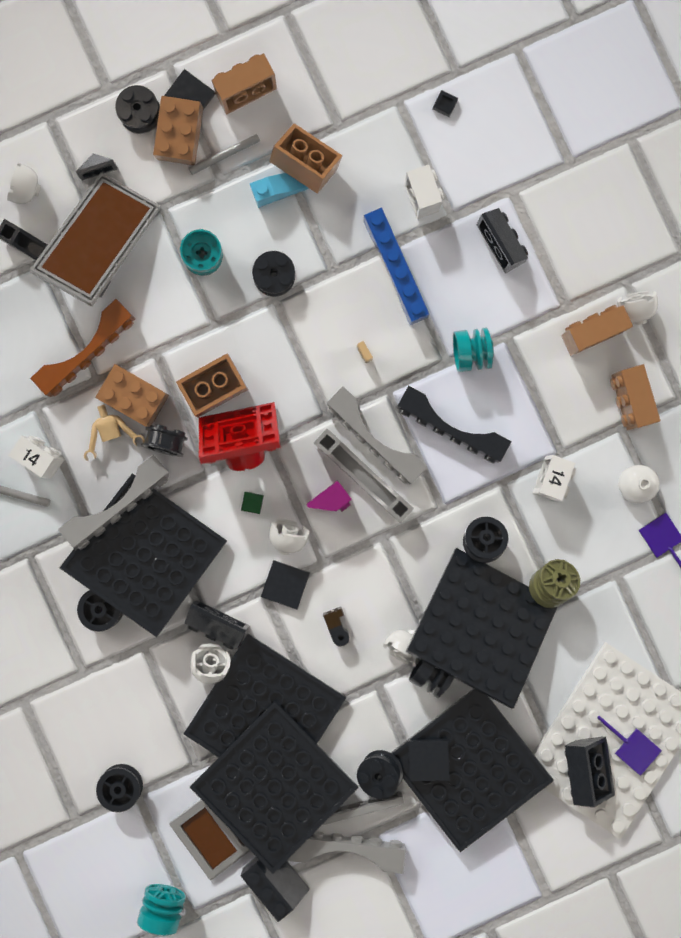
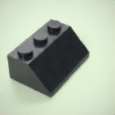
(502, 239)
(216, 624)
(589, 771)
(277, 891)

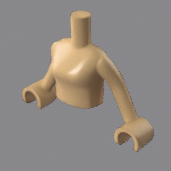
(108, 429)

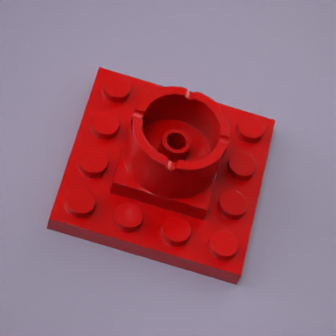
(239, 436)

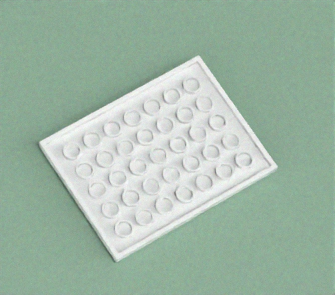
(628, 700)

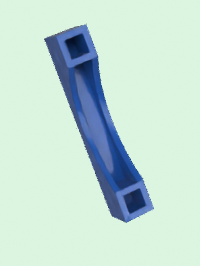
(400, 274)

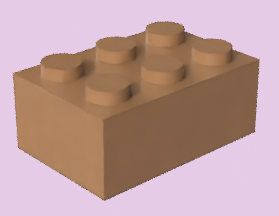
(244, 83)
(178, 130)
(305, 158)
(596, 329)
(212, 385)
(132, 396)
(635, 397)

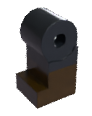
(338, 633)

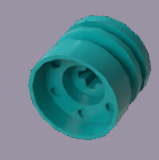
(199, 241)
(472, 349)
(161, 909)

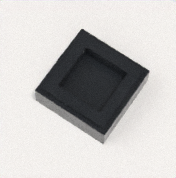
(445, 103)

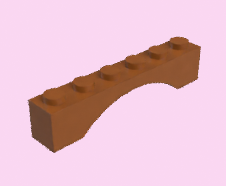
(54, 376)

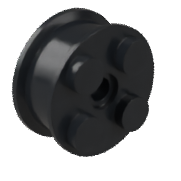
(137, 109)
(273, 262)
(164, 441)
(482, 550)
(92, 618)
(380, 774)
(119, 776)

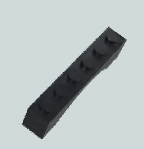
(24, 241)
(417, 405)

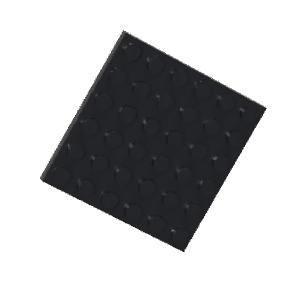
(146, 559)
(481, 629)
(251, 685)
(488, 769)
(274, 787)

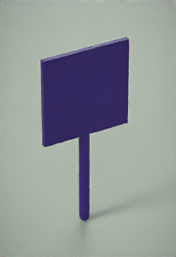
(661, 536)
(636, 750)

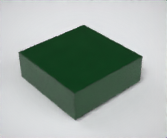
(252, 502)

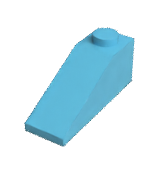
(275, 188)

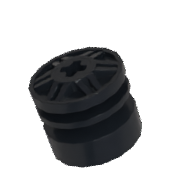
(437, 679)

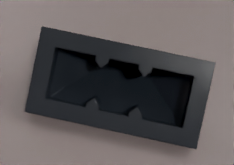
(95, 165)

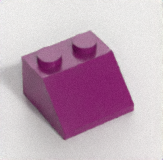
(331, 499)

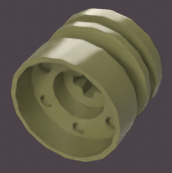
(546, 588)

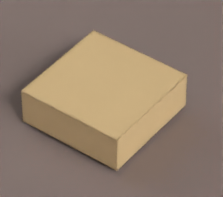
(365, 353)

